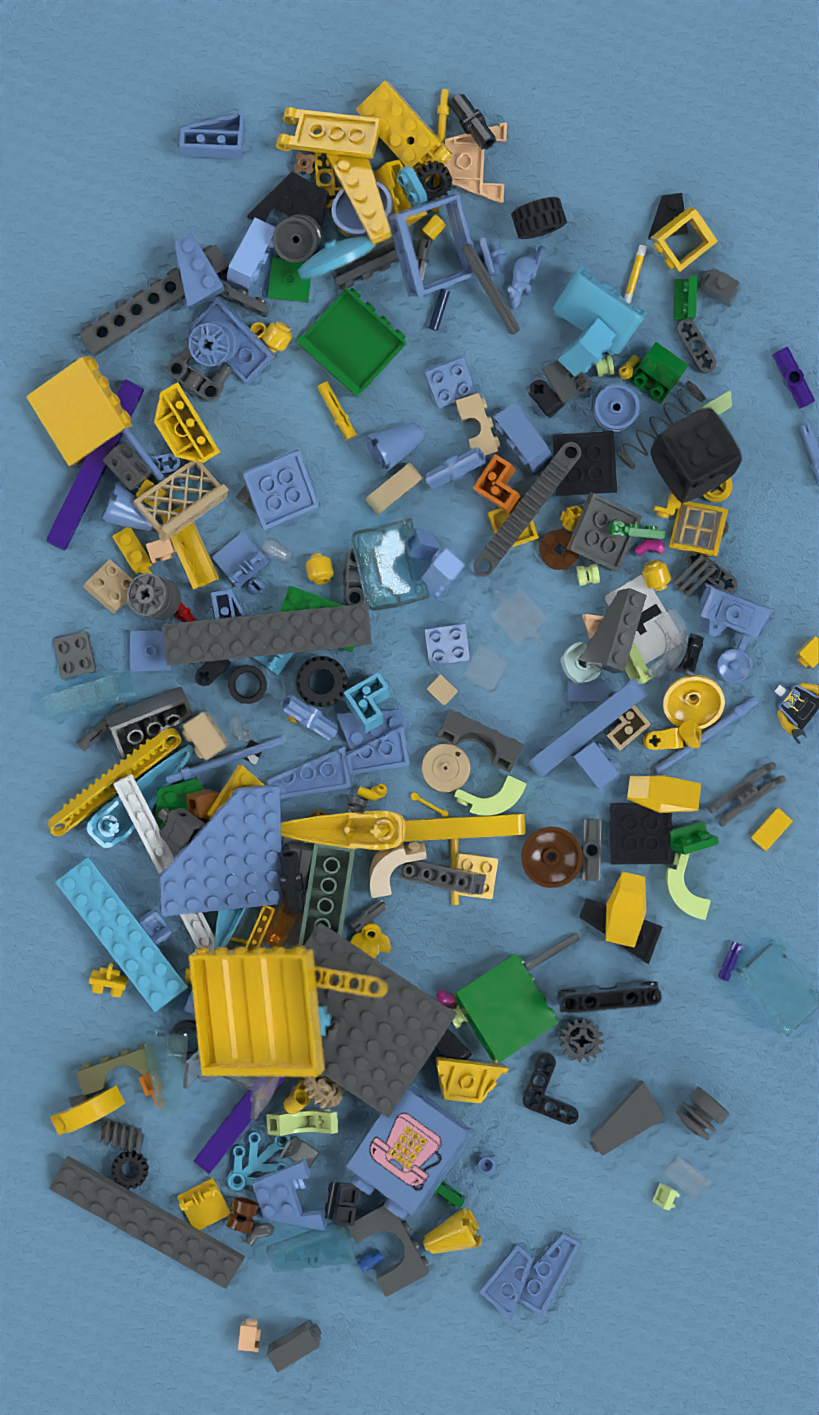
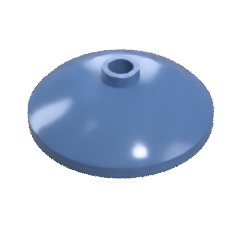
(345, 215)

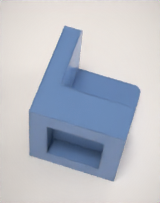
(421, 545)

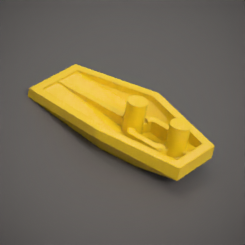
(664, 793)
(626, 910)

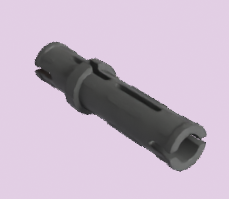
(96, 732)

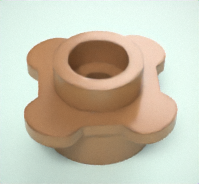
(308, 168)

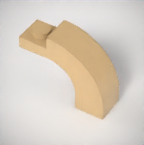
(387, 860)

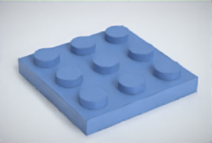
(280, 489)

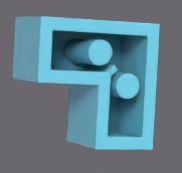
(587, 348)
(363, 701)

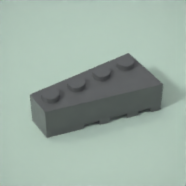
(147, 719)

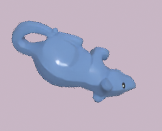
(523, 272)

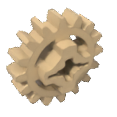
(323, 1090)

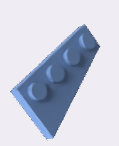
(548, 1274)

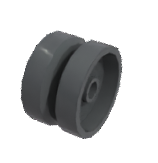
(286, 242)

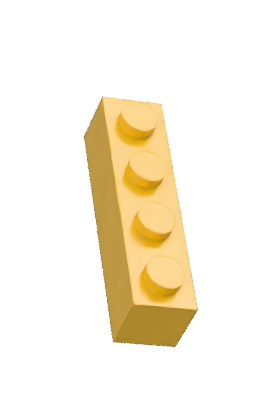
(261, 927)

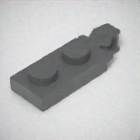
(242, 299)

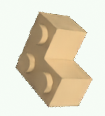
(629, 727)

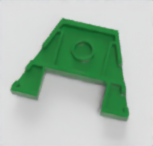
(174, 796)

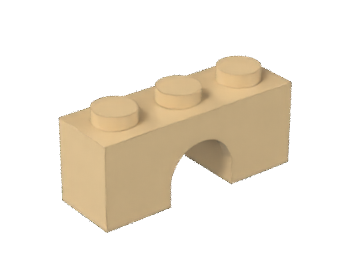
(473, 409)

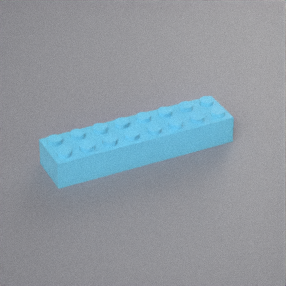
(122, 934)

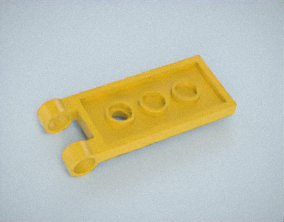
(339, 133)

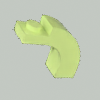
(500, 802)
(676, 887)
(305, 1120)

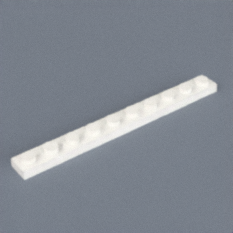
(159, 851)

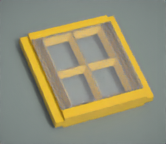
(698, 528)

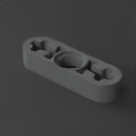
(684, 335)

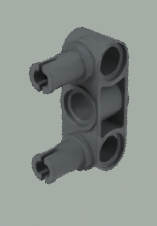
(195, 380)
(351, 580)

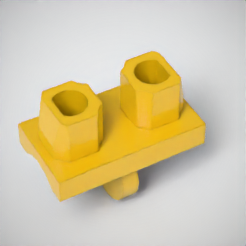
(108, 978)

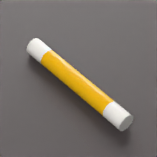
(635, 273)

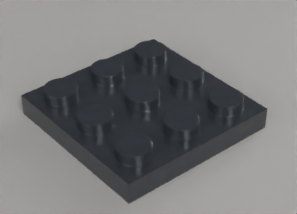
(594, 469)
(639, 835)

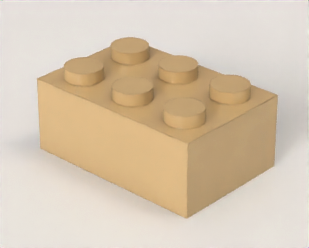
(205, 735)

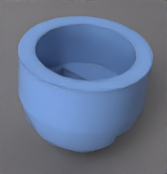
(259, 582)

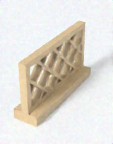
(194, 509)

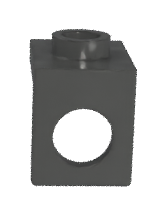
(298, 1149)

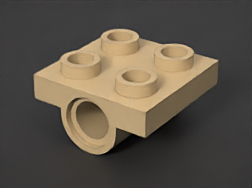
(109, 586)

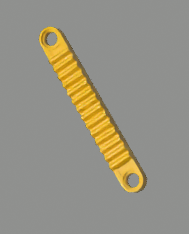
(104, 788)

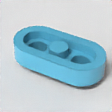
(412, 186)

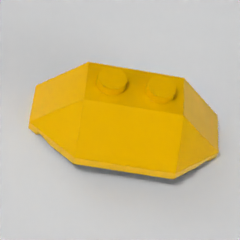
(183, 427)

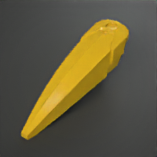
(350, 830)

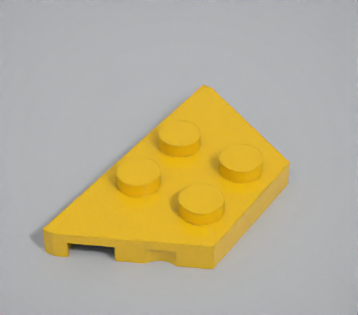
(467, 1079)

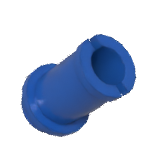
(370, 1260)

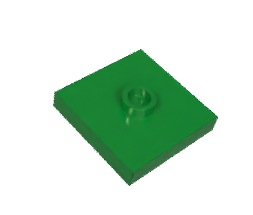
(286, 282)

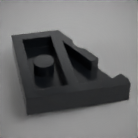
(668, 209)
(690, 660)

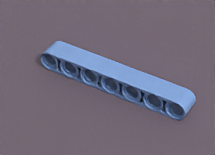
(587, 728)

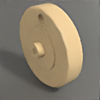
(445, 767)

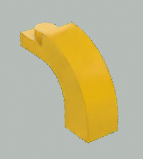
(88, 1111)

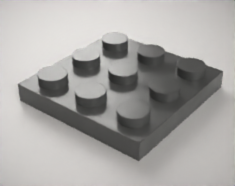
(591, 532)

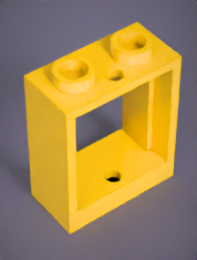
(701, 228)

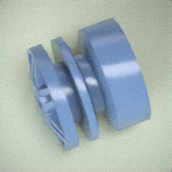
(224, 338)

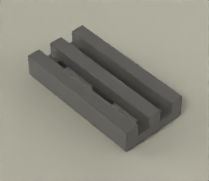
(683, 587)

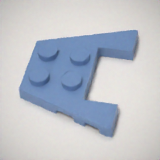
(279, 1198)

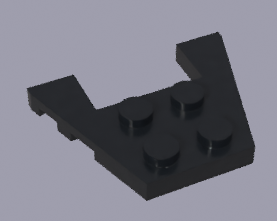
(294, 197)

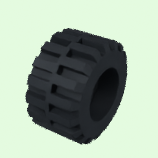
(539, 217)
(303, 681)

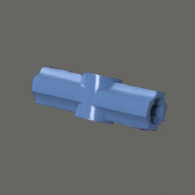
(455, 468)
(309, 717)

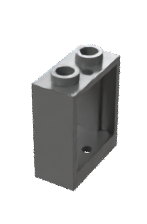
(294, 1345)

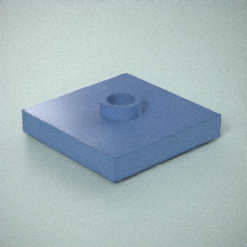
(148, 651)

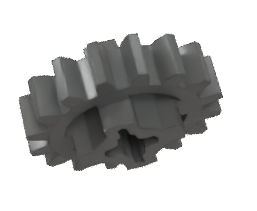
(572, 1039)

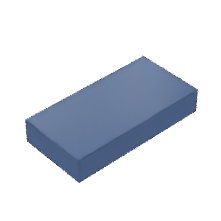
(588, 692)

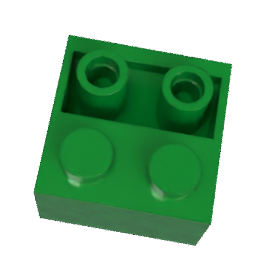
(658, 372)

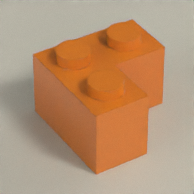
(493, 484)

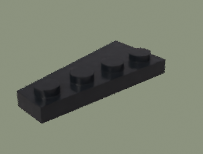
(595, 914)

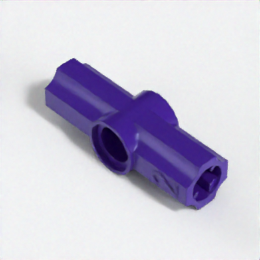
(787, 365)

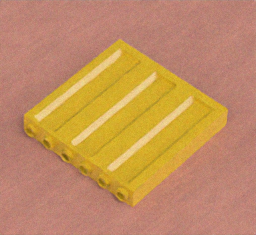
(256, 1012)

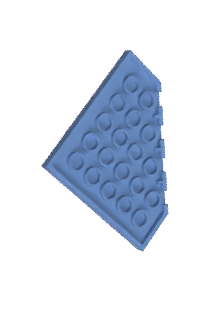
(230, 859)

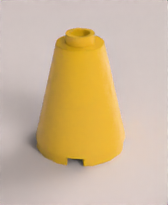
(454, 1234)

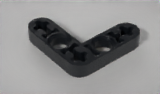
(541, 1098)

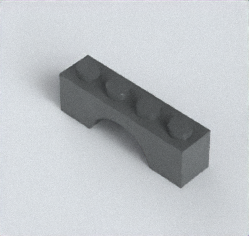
(502, 749)

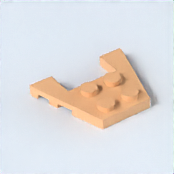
(468, 164)

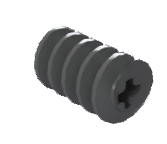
(122, 1136)

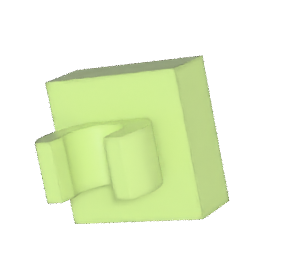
(665, 1196)

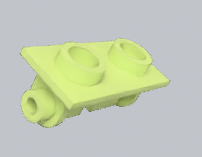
(636, 666)

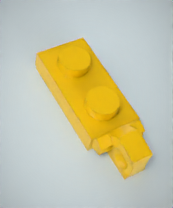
(133, 551)

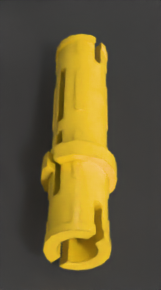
(336, 410)

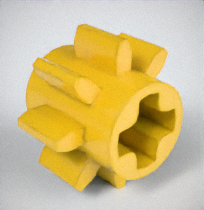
(570, 517)

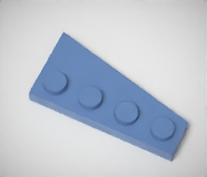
(318, 775)

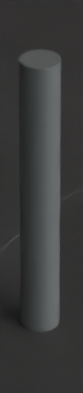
(552, 951)

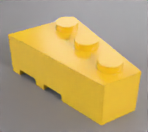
(387, 176)

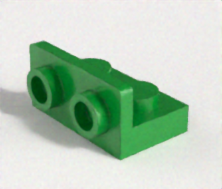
(685, 298)
(692, 838)

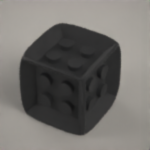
(696, 454)

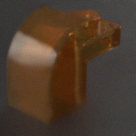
(279, 927)

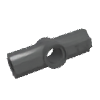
(591, 863)

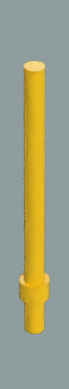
(443, 112)

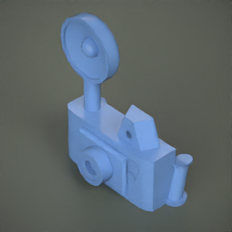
(736, 612)

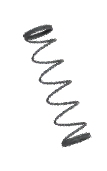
(698, 394)

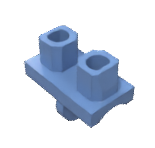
(486, 248)

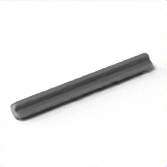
(490, 288)

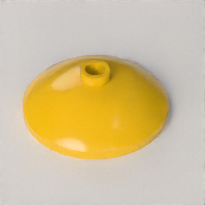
(703, 708)

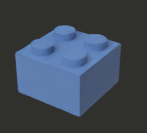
(595, 764)

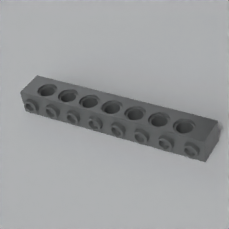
(149, 311)

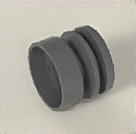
(163, 598)
(702, 1113)

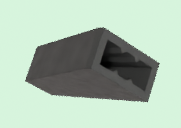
(629, 1118)

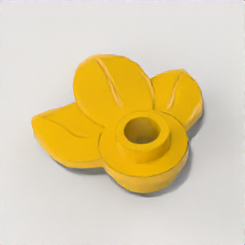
(371, 944)

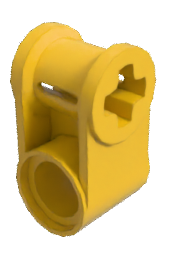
(667, 739)
(297, 1098)

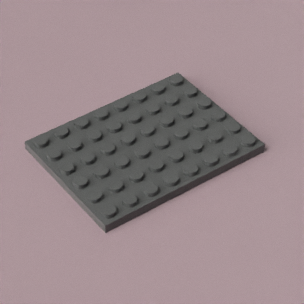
(378, 1039)

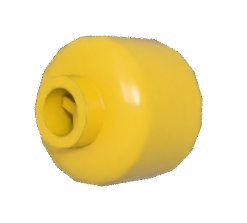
(277, 336)
(319, 569)
(656, 575)

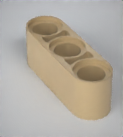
(394, 488)

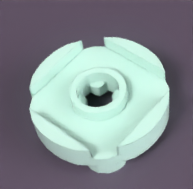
(572, 668)

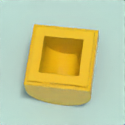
(433, 228)
(691, 733)

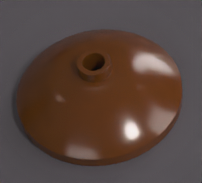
(551, 872)

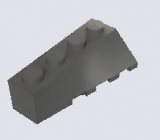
(616, 632)

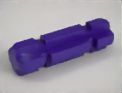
(730, 961)

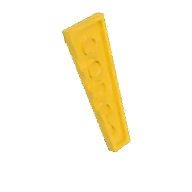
(361, 189)

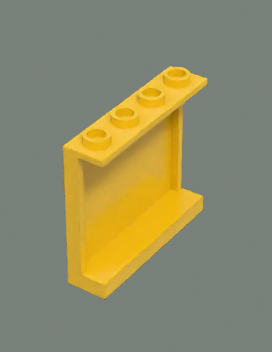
(79, 410)

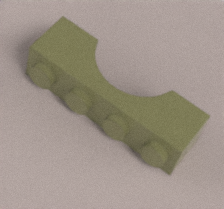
(93, 1077)

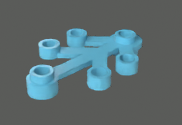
(255, 1163)

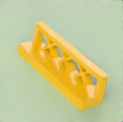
(193, 554)

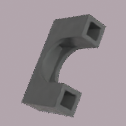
(412, 1264)

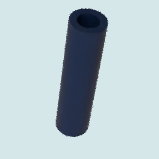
(439, 309)

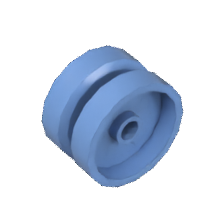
(616, 420)

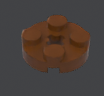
(552, 558)

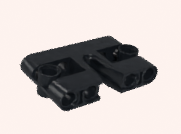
(609, 998)

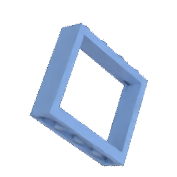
(405, 249)

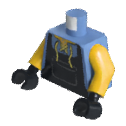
(797, 707)

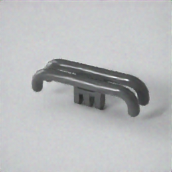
(746, 793)

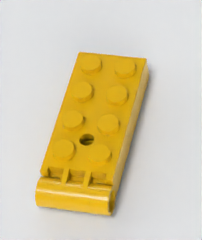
(400, 124)

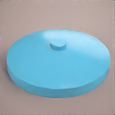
(335, 255)

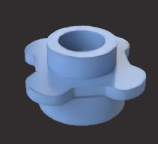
(483, 1158)

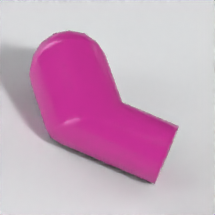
(650, 544)
(445, 998)

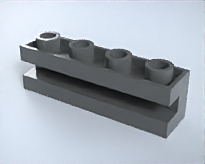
(376, 259)
(444, 877)

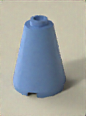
(394, 444)
(123, 512)

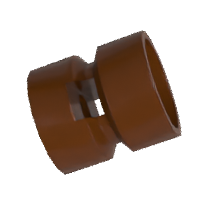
(243, 1207)

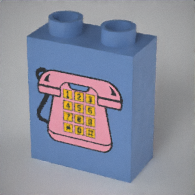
(409, 1153)

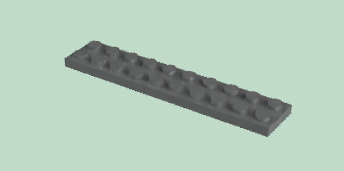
(267, 634)
(147, 1222)

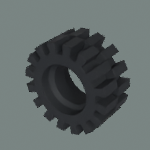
(440, 170)
(138, 1160)

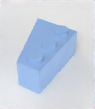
(251, 255)
(441, 572)

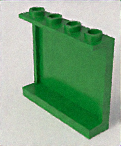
(352, 342)
(505, 1008)

